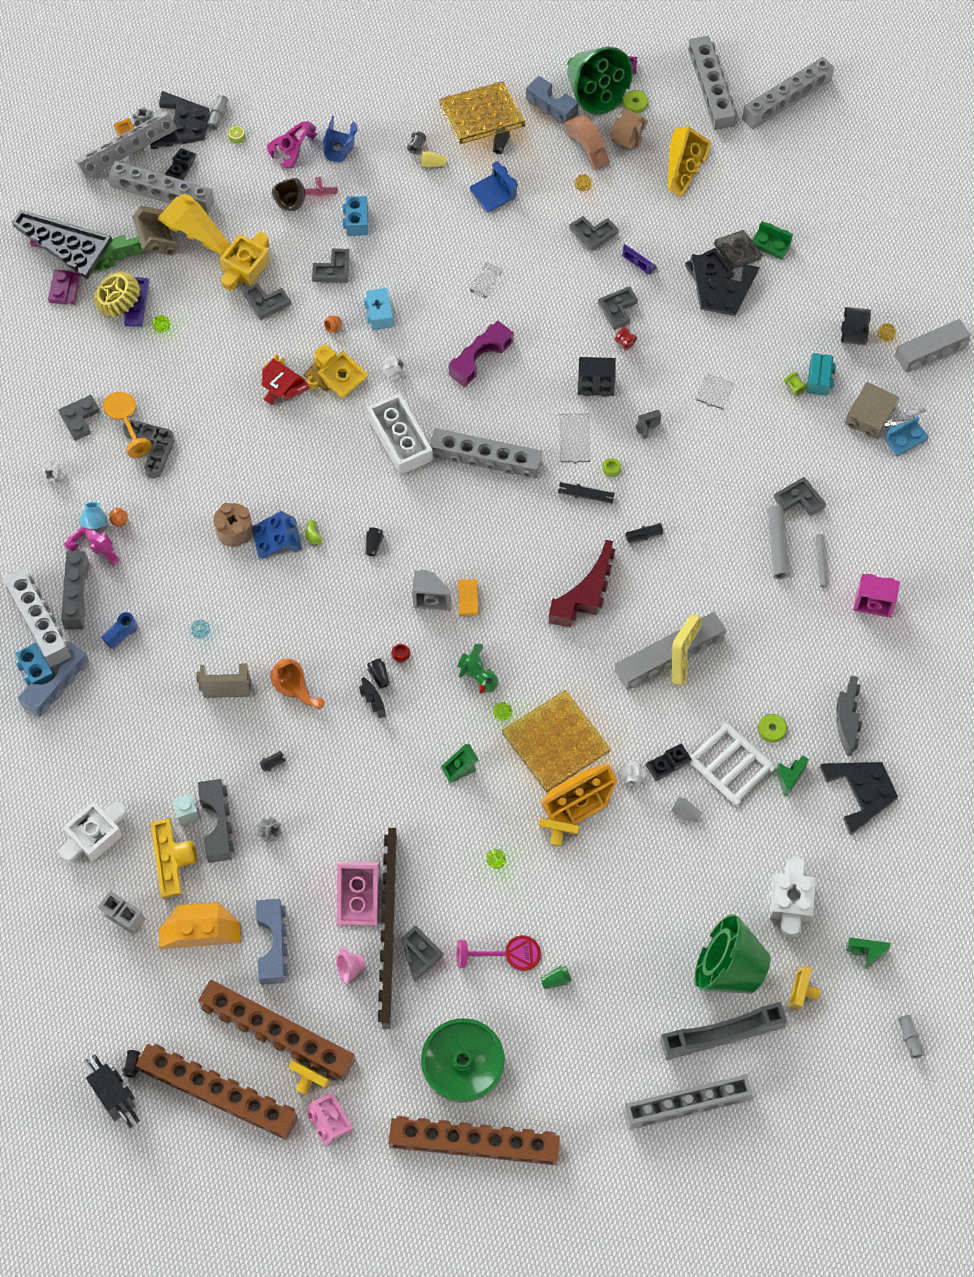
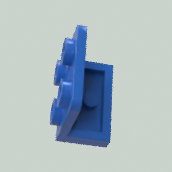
(495, 189)
(275, 534)

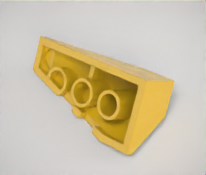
(686, 154)
(190, 218)

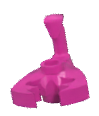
(291, 142)
(99, 543)

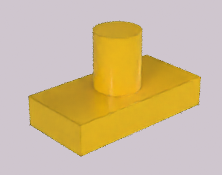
(558, 830)
(802, 989)
(308, 1077)

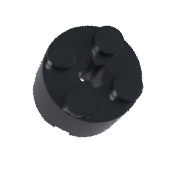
(855, 326)

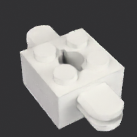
(89, 824)
(792, 897)

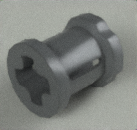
(417, 140)

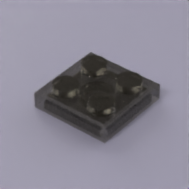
(737, 249)

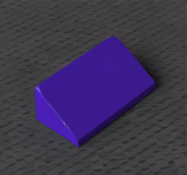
(638, 260)

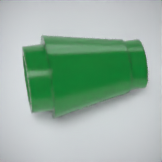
(557, 977)

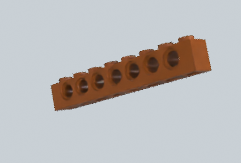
(216, 992)
(154, 1054)
(483, 1149)

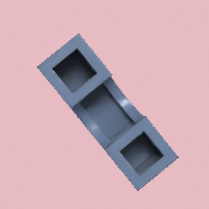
(560, 109)

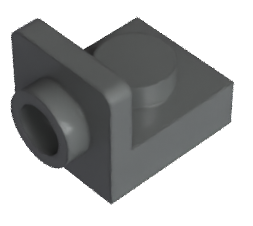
(646, 421)

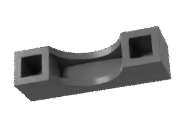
(73, 592)
(217, 843)

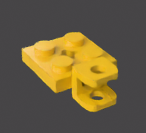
(331, 365)

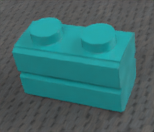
(820, 374)

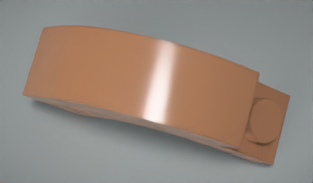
(590, 138)

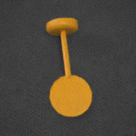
(121, 406)

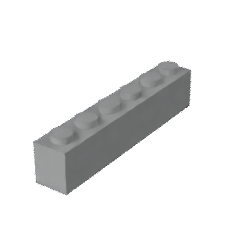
(658, 656)

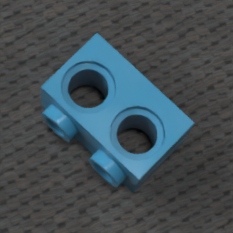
(356, 219)
(36, 666)

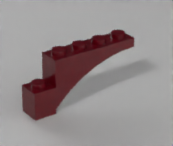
(587, 594)

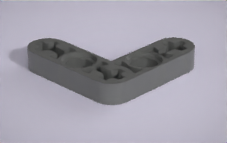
(158, 444)

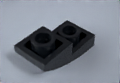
(181, 164)
(372, 695)
(668, 762)

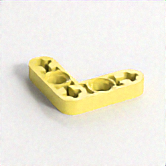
(680, 646)

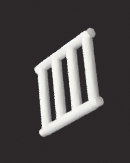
(739, 741)

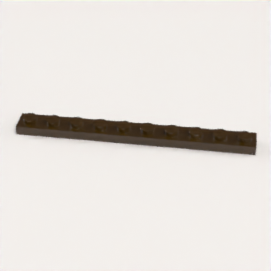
(387, 935)

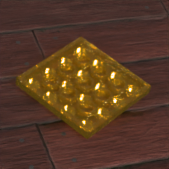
(481, 112)
(556, 740)

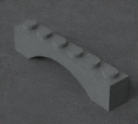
(745, 1026)

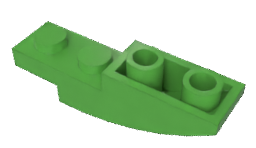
(119, 249)

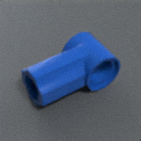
(118, 632)

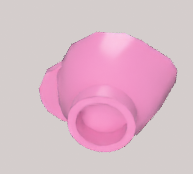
(349, 965)

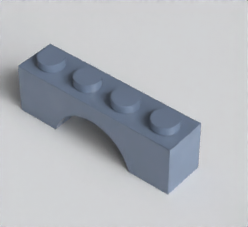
(40, 697)
(271, 966)

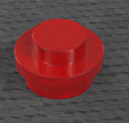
(400, 653)

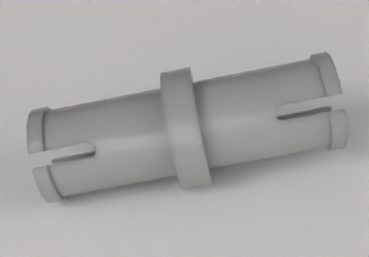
(217, 112)
(910, 1036)

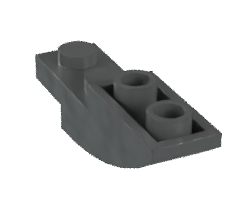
(847, 718)

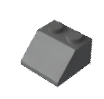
(430, 592)

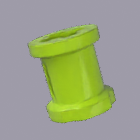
(795, 383)

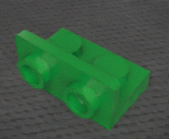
(772, 240)

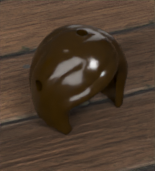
(289, 194)

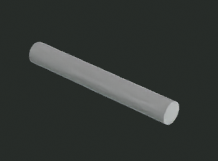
(821, 560)

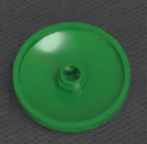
(462, 1060)

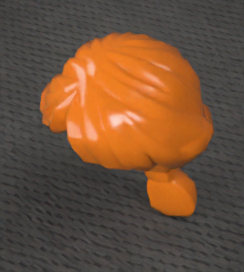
(290, 681)

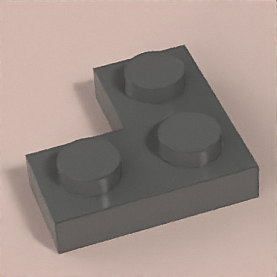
(593, 236)
(336, 270)
(264, 304)
(614, 305)
(74, 416)
(802, 493)

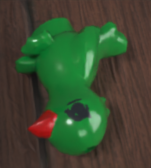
(473, 667)

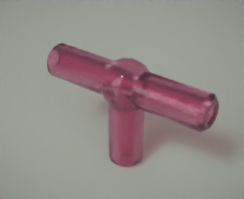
(320, 190)

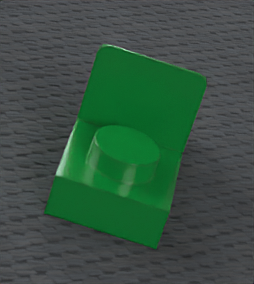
(460, 763)
(789, 777)
(873, 949)

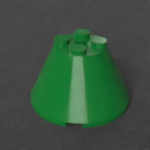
(600, 78)

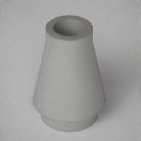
(686, 810)

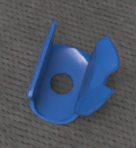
(335, 137)

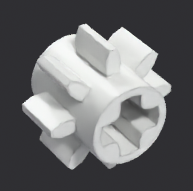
(394, 367)
(53, 471)
(633, 774)

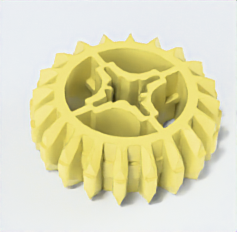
(116, 294)

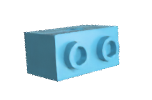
(379, 308)

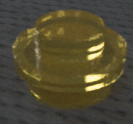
(583, 182)
(886, 332)

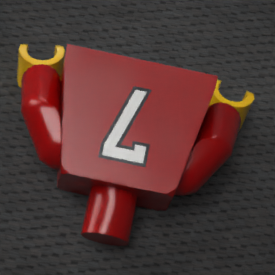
(283, 381)

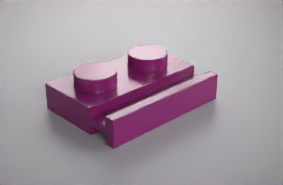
(64, 287)

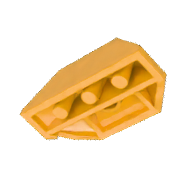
(580, 795)
(199, 926)

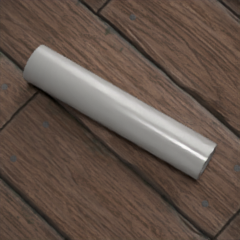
(778, 542)

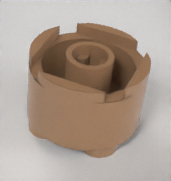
(628, 129)
(233, 524)

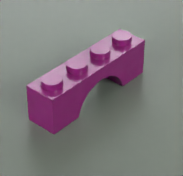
(494, 339)

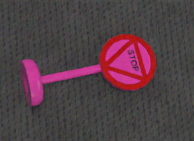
(521, 953)

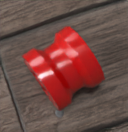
(625, 338)

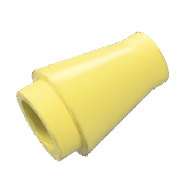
(432, 159)

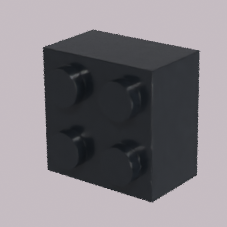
(596, 376)

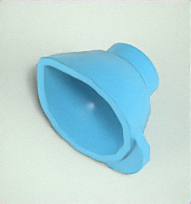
(93, 516)

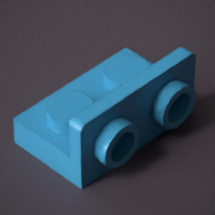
(905, 436)

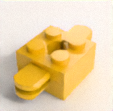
(237, 257)

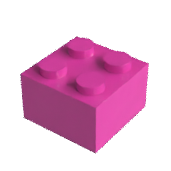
(876, 595)

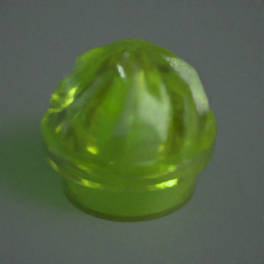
(502, 711)
(496, 858)

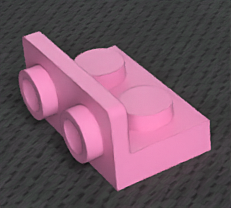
(328, 1118)

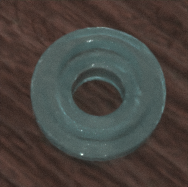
(200, 633)

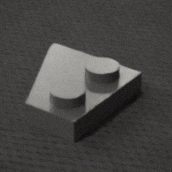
(420, 952)

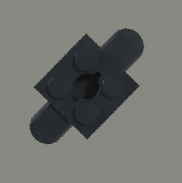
(108, 1088)

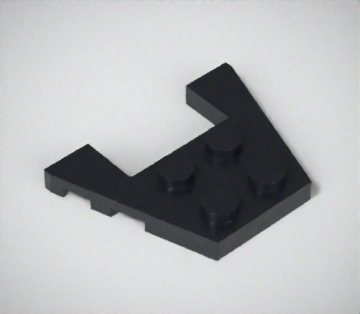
(189, 119)
(720, 293)
(869, 785)

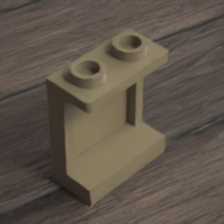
(152, 233)
(871, 410)
(226, 684)

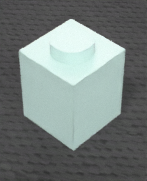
(186, 809)

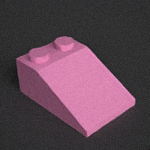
(358, 892)

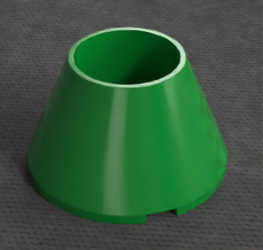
(732, 959)

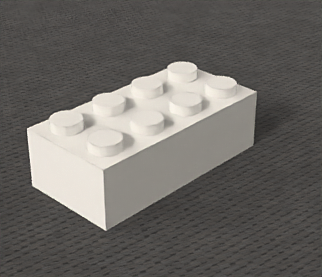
(400, 434)

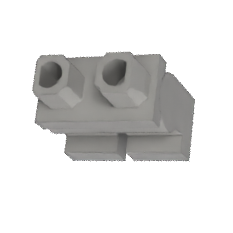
(122, 913)

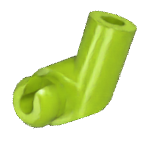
(310, 533)

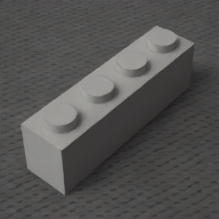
(932, 345)

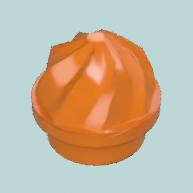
(333, 324)
(118, 517)

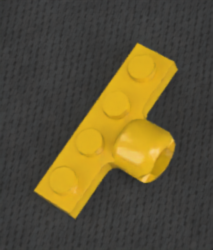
(170, 857)

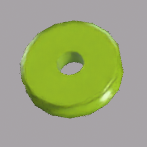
(635, 95)
(772, 720)

